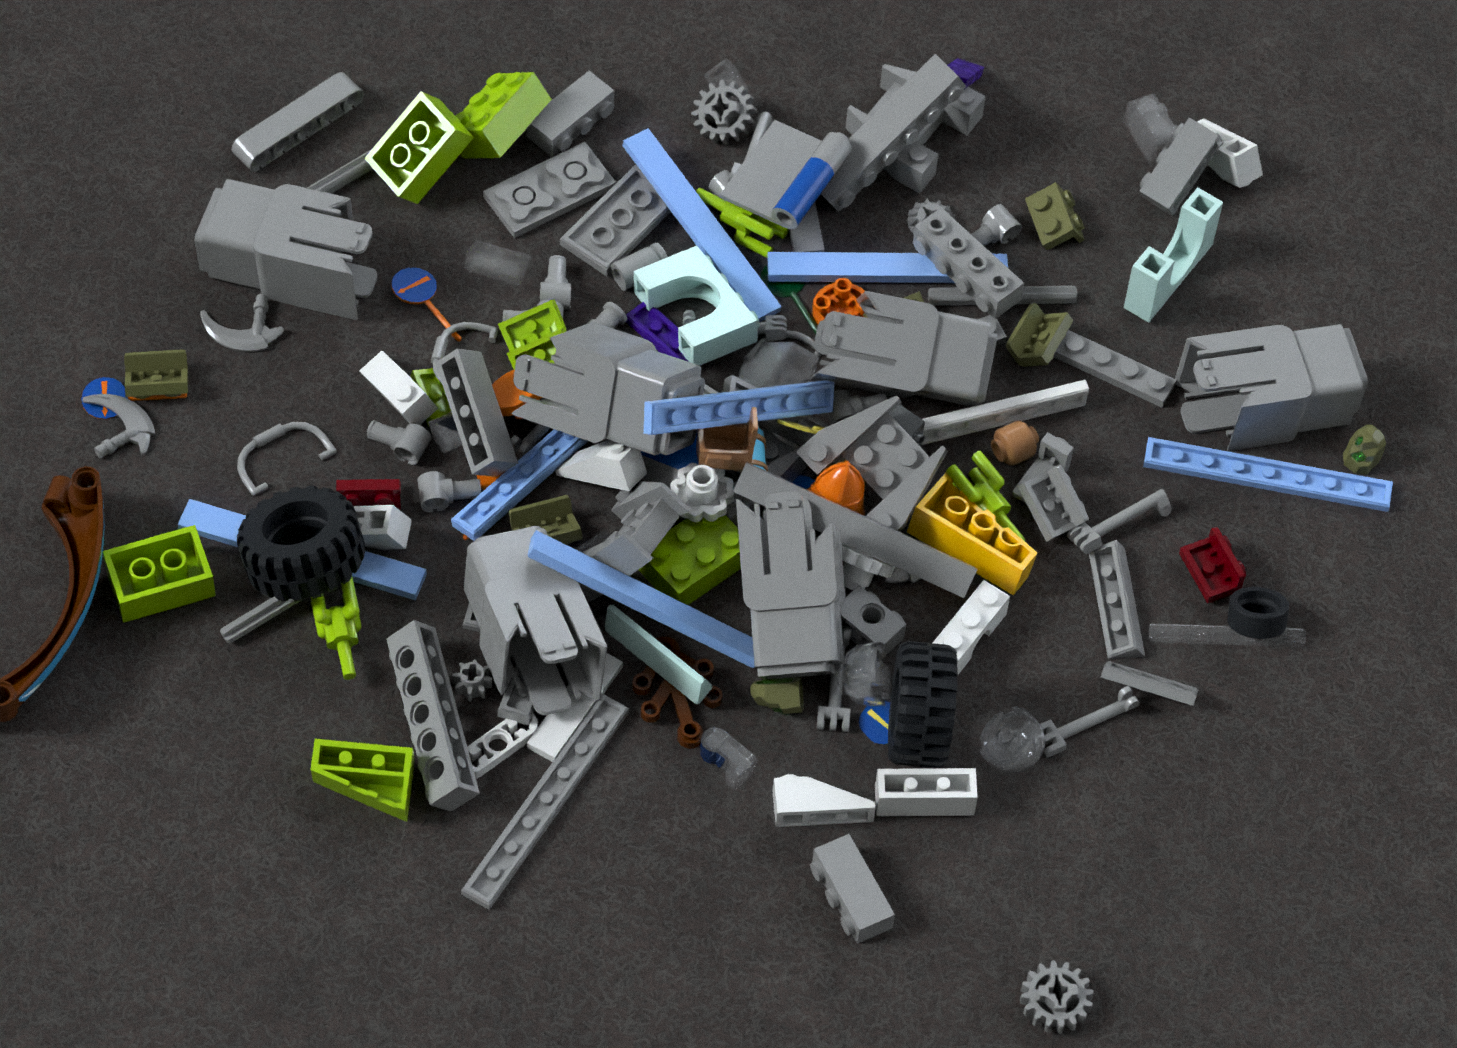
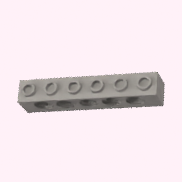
(432, 716)

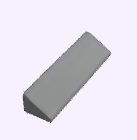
(1116, 601)

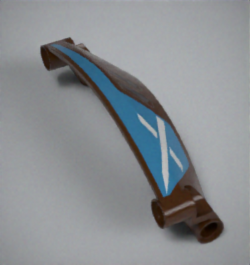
(80, 522)

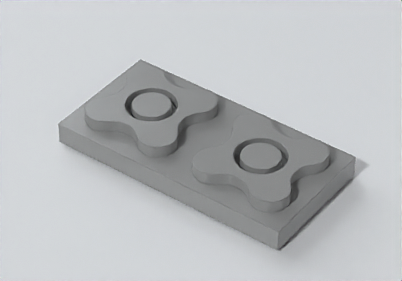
(549, 189)
(616, 222)

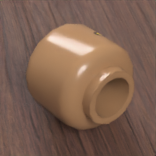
(1015, 443)

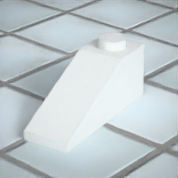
(1236, 158)
(398, 389)
(605, 465)
(383, 526)
(812, 802)

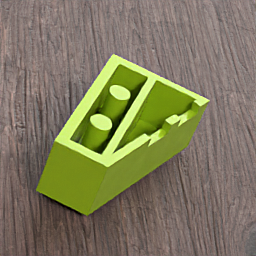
(367, 773)

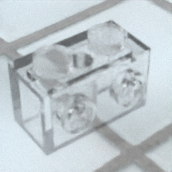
(1149, 125)

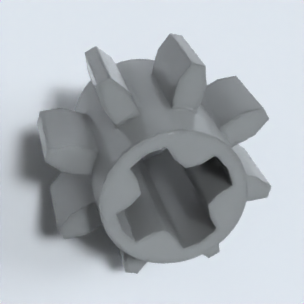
(474, 688)

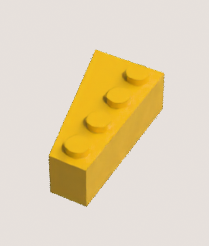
(965, 531)

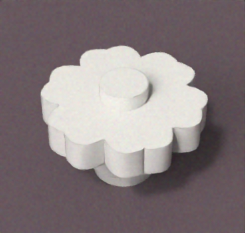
(704, 491)
(861, 567)

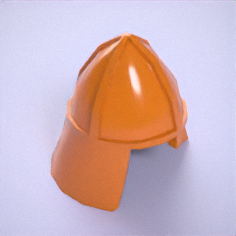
(841, 485)

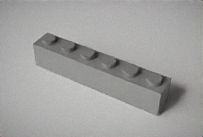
(892, 128)

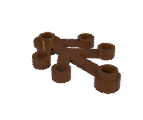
(679, 699)

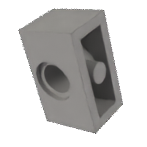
(865, 606)

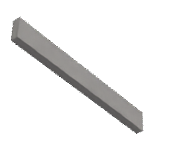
(865, 533)
(544, 802)

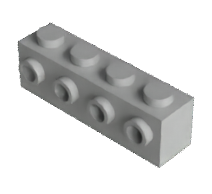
(967, 263)
(476, 412)

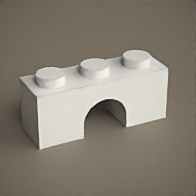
(977, 616)

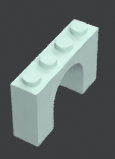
(1157, 274)
(694, 276)

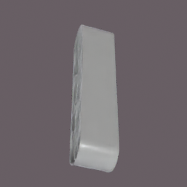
(297, 120)

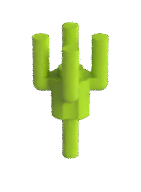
(745, 223)
(984, 492)
(340, 626)

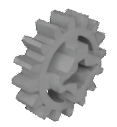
(732, 120)
(1043, 1002)

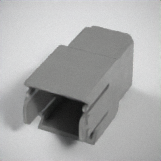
(286, 245)
(907, 350)
(1283, 379)
(602, 387)
(791, 587)
(535, 619)

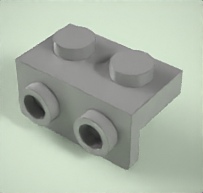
(1053, 502)

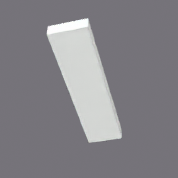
(559, 727)

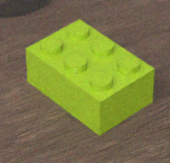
(502, 113)
(419, 147)
(694, 558)
(159, 573)

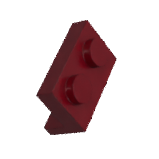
(371, 491)
(1214, 566)

